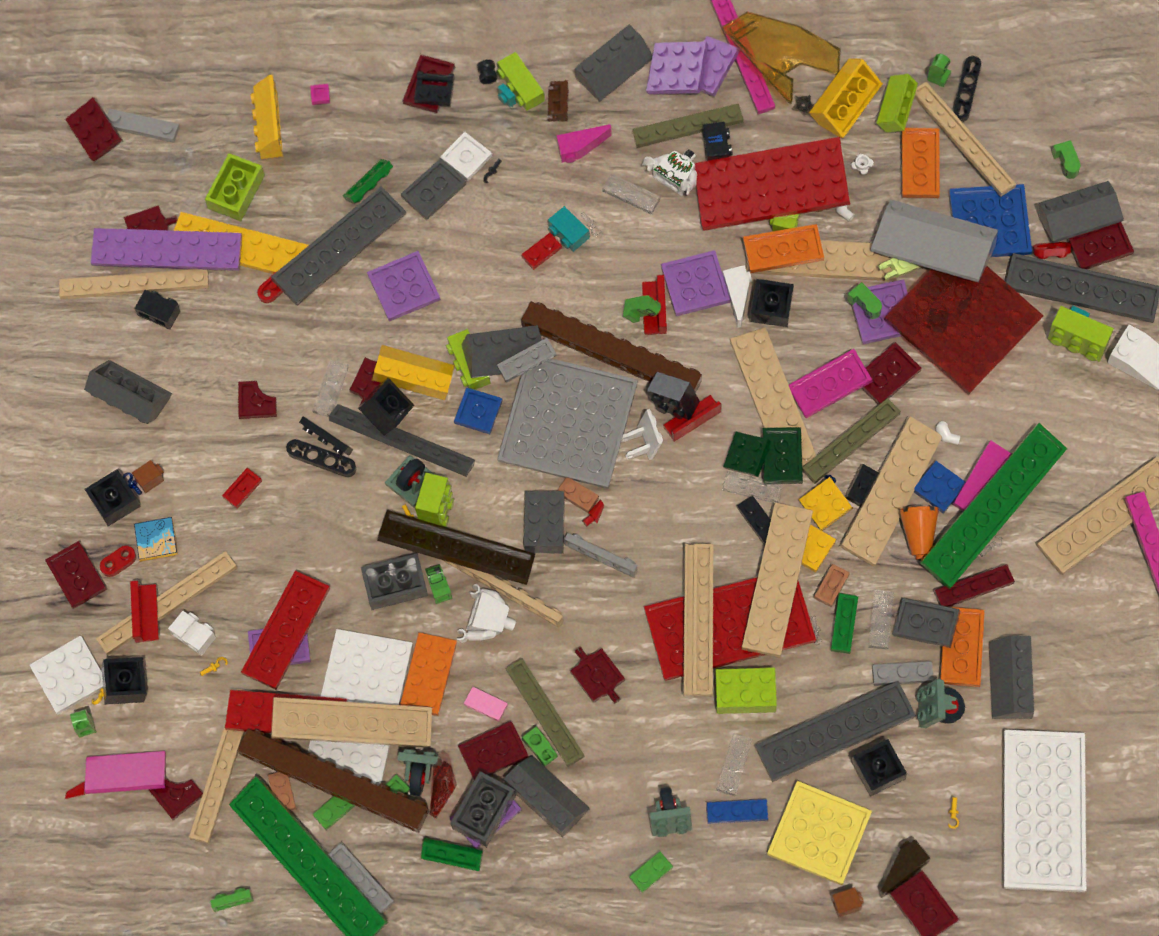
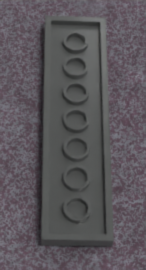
(338, 245)
(1083, 287)
(835, 731)

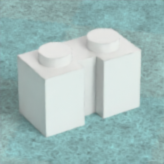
(192, 633)

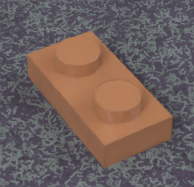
(578, 494)
(831, 585)
(281, 787)

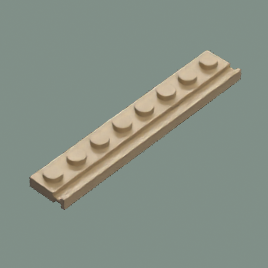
(698, 620)

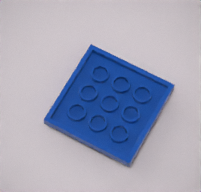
(1003, 213)

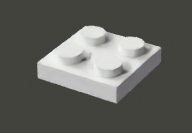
(466, 156)

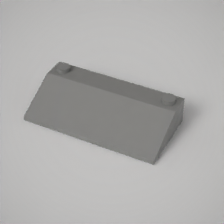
(935, 240)

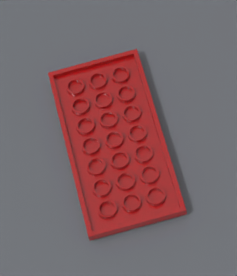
(771, 183)
(730, 619)

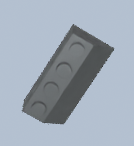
(613, 63)
(1080, 211)
(490, 348)
(127, 391)
(1011, 678)
(546, 795)

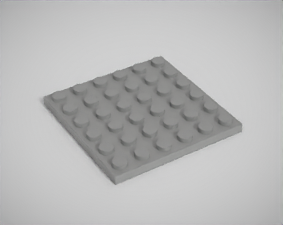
(568, 422)

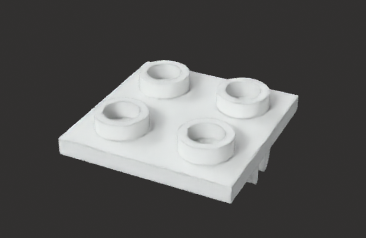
(650, 434)

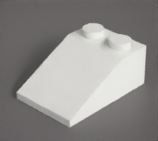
(1137, 356)

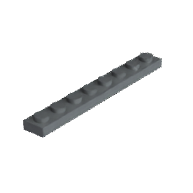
(403, 441)

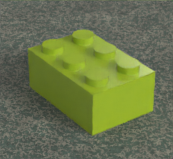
(234, 187)
(1080, 334)
(435, 500)
(746, 690)

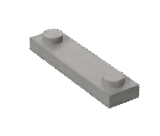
(143, 125)
(578, 544)
(361, 878)

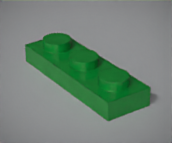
(368, 181)
(844, 623)
(451, 854)

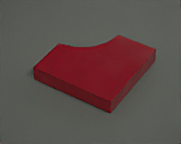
(253, 402)
(177, 797)

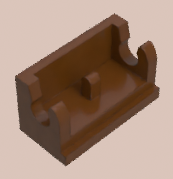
(558, 101)

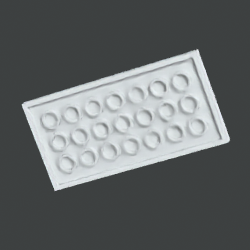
(363, 671)
(1044, 811)

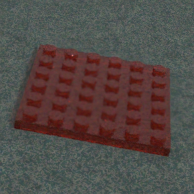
(963, 323)

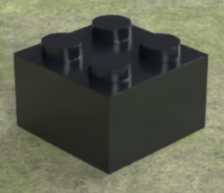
(772, 303)
(673, 396)
(386, 406)
(112, 497)
(123, 680)
(879, 767)

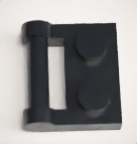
(434, 93)

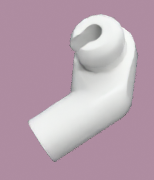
(845, 213)
(943, 430)

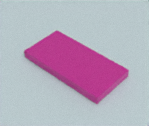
(830, 383)
(986, 466)
(125, 772)

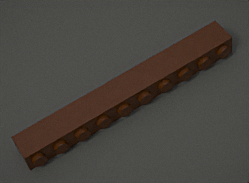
(605, 346)
(333, 781)

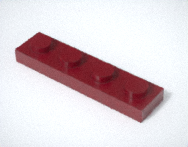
(975, 586)

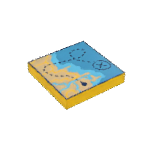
(155, 539)

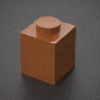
(148, 476)
(847, 902)

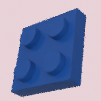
(478, 411)
(939, 487)

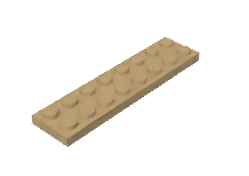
(840, 261)
(769, 386)
(891, 491)
(1100, 520)
(777, 580)
(351, 722)

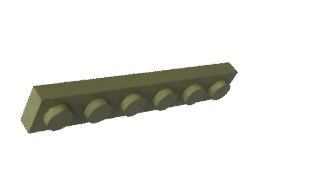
(686, 125)
(851, 441)
(545, 712)

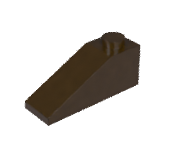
(908, 862)

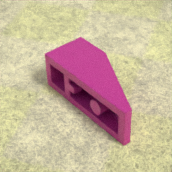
(579, 143)

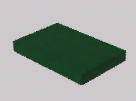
(784, 456)

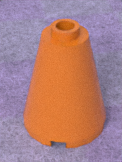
(920, 529)

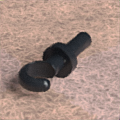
(492, 170)

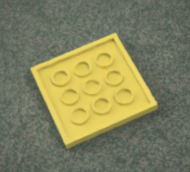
(819, 833)

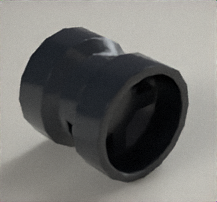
(487, 72)

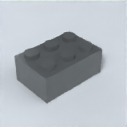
(544, 522)
(394, 581)
(483, 809)

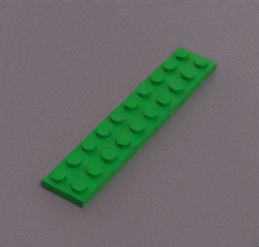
(993, 506)
(307, 861)

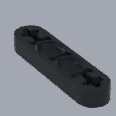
(967, 88)
(319, 461)

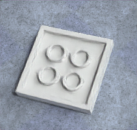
(68, 675)

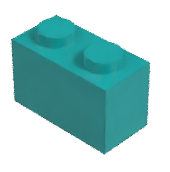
(568, 229)

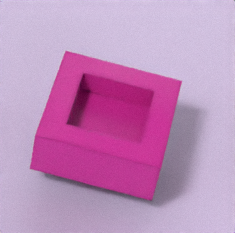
(320, 94)

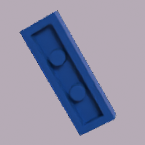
(737, 811)

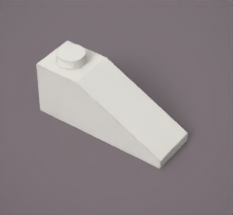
(737, 284)

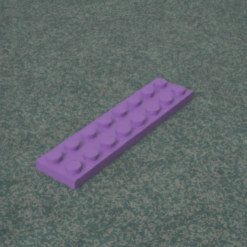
(166, 249)

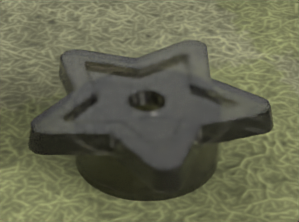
(803, 100)

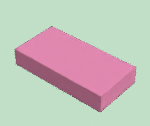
(485, 704)

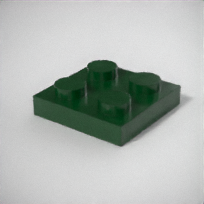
(747, 454)

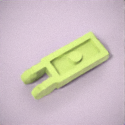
(899, 268)

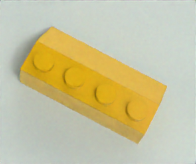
(846, 97)
(267, 119)
(413, 372)

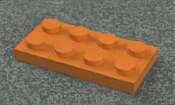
(920, 163)
(783, 248)
(963, 660)
(429, 672)

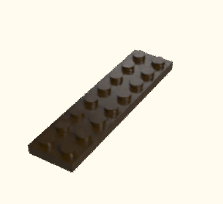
(456, 547)

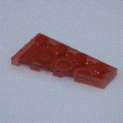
(443, 787)

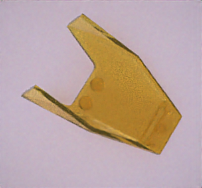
(781, 47)

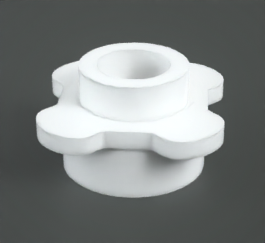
(862, 159)

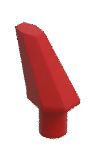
(594, 514)
(76, 791)

